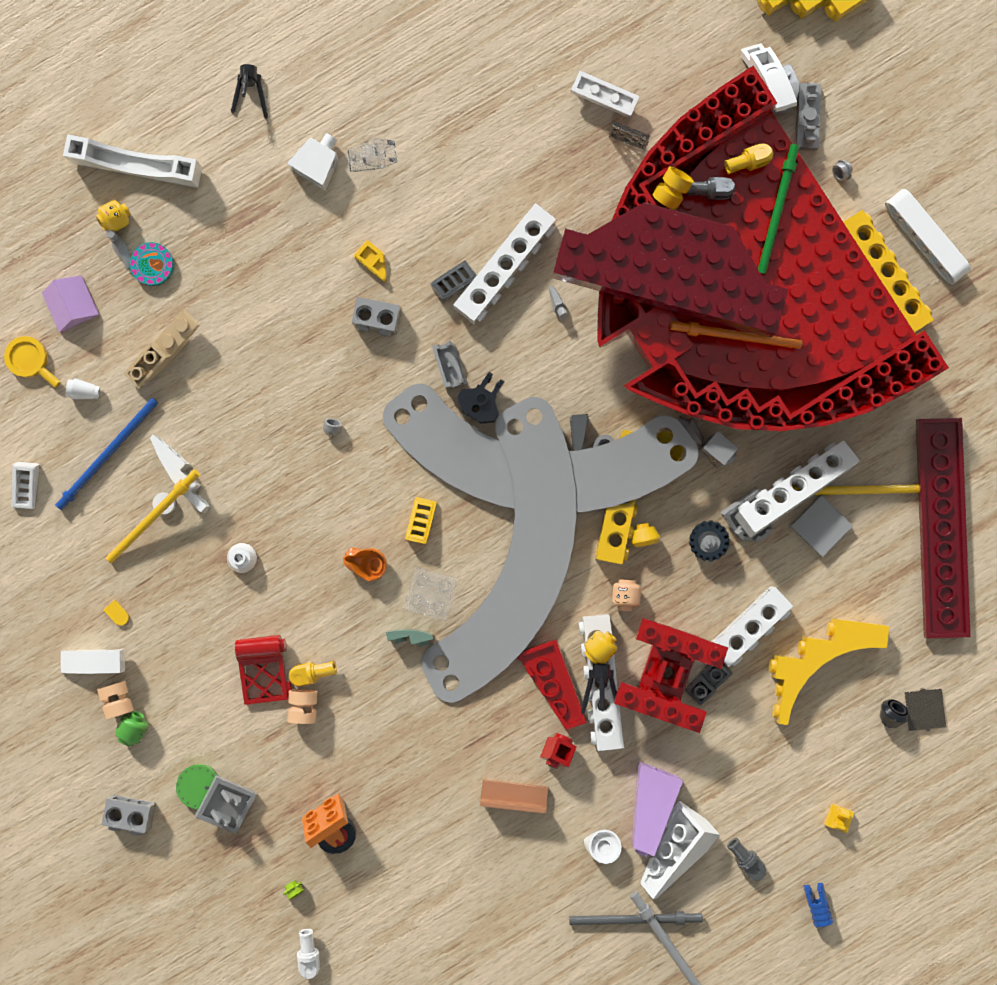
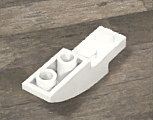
(772, 74)

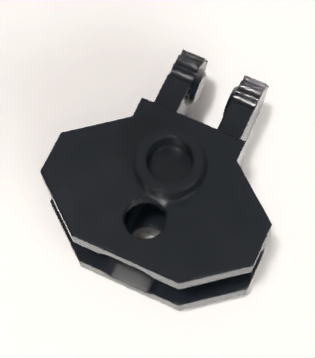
(482, 399)

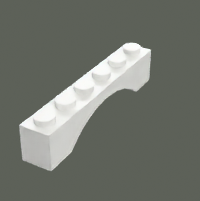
(157, 167)

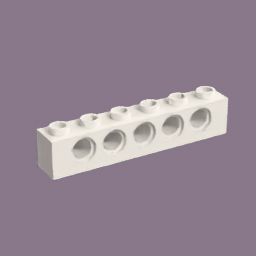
(535, 218)
(843, 461)
(613, 737)

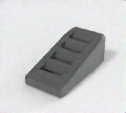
(449, 274)
(578, 430)

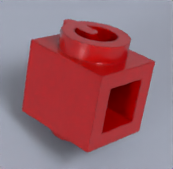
(558, 751)

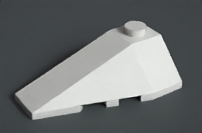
(681, 845)

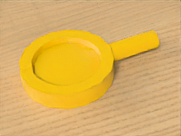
(28, 358)

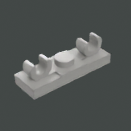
(808, 116)

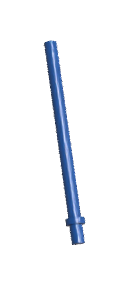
(106, 454)

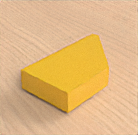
(372, 259)

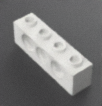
(754, 613)

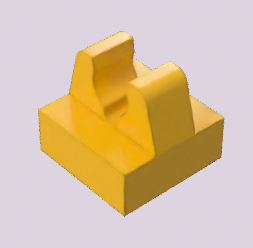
(839, 818)

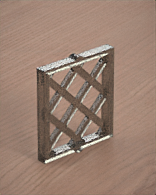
(634, 134)

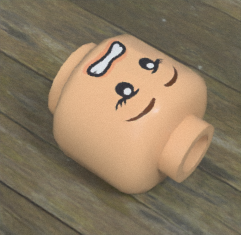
(626, 594)

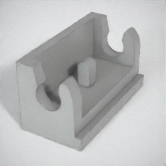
(449, 365)

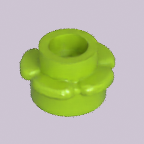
(293, 889)

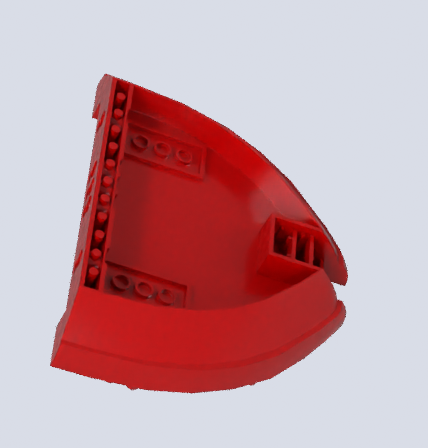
(851, 330)

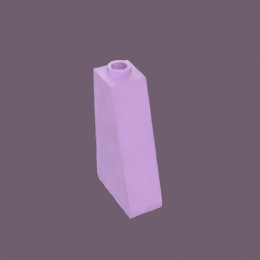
(653, 805)

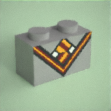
(718, 450)

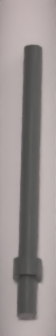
(678, 918)

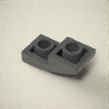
(707, 682)

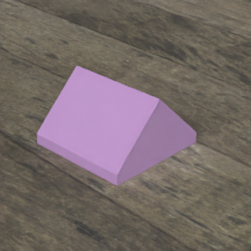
(69, 302)

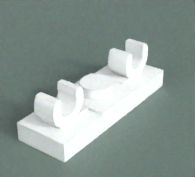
(604, 94)

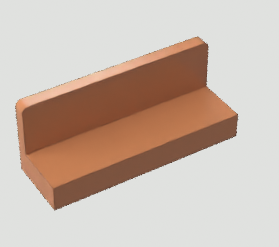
(514, 796)

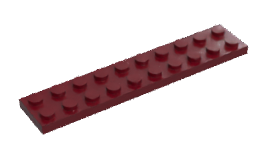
(943, 528)

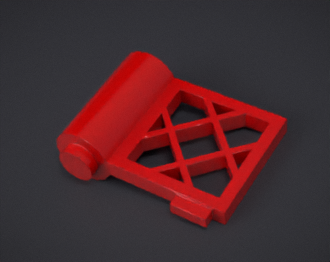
(260, 651)

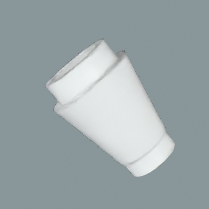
(82, 390)

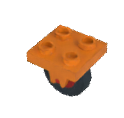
(329, 826)

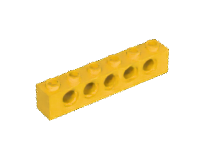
(898, 276)
(604, 549)

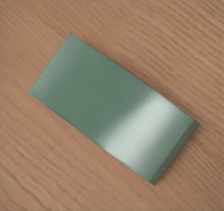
(416, 636)

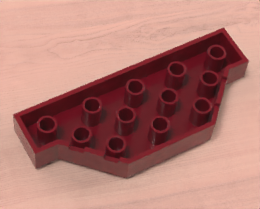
(675, 266)

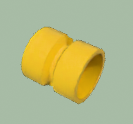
(674, 185)

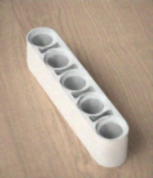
(927, 236)

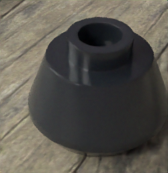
(893, 713)

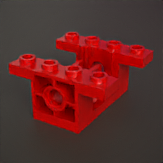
(660, 695)

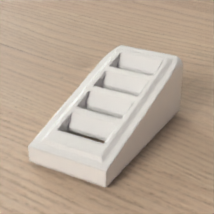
(17, 475)

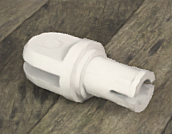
(308, 955)

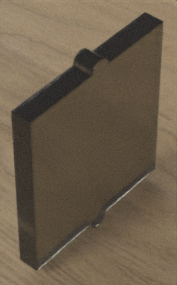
(925, 709)

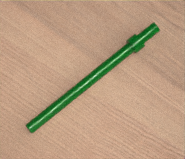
(788, 169)

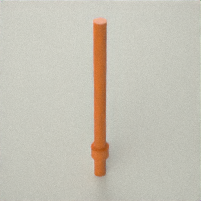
(695, 328)

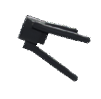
(247, 78)
(601, 673)

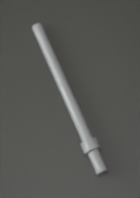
(646, 913)

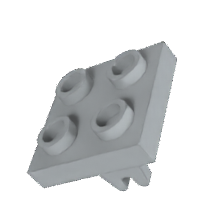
(225, 804)

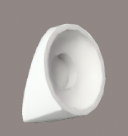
(603, 846)

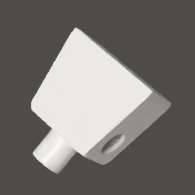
(316, 161)

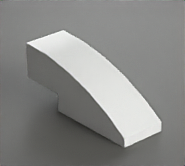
(93, 661)

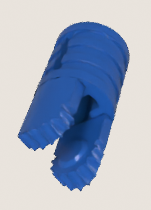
(819, 907)

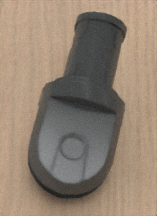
(714, 188)
(747, 860)

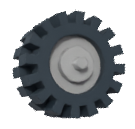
(709, 540)

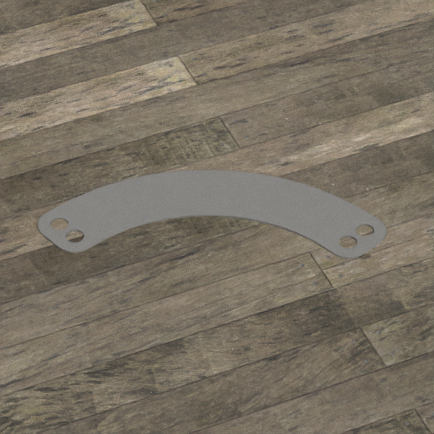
(480, 467)
(534, 563)

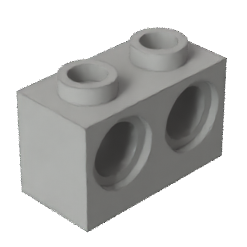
(378, 311)
(128, 809)

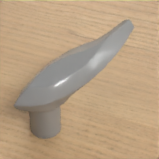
(119, 247)

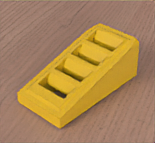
(416, 538)

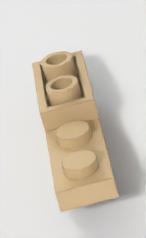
(163, 350)

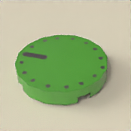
(194, 784)

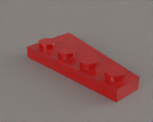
(551, 675)

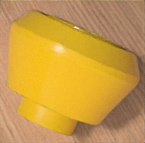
(644, 535)

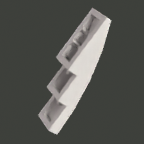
(176, 467)

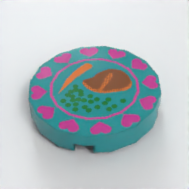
(151, 264)

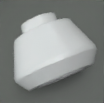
(244, 563)

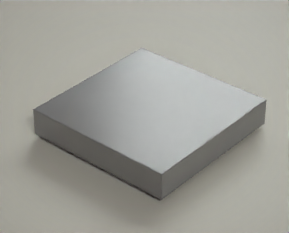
(821, 526)

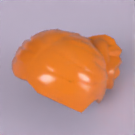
(366, 563)

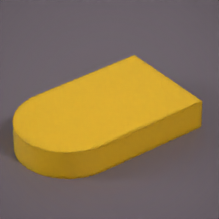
(117, 613)

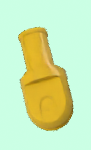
(751, 159)
(310, 673)

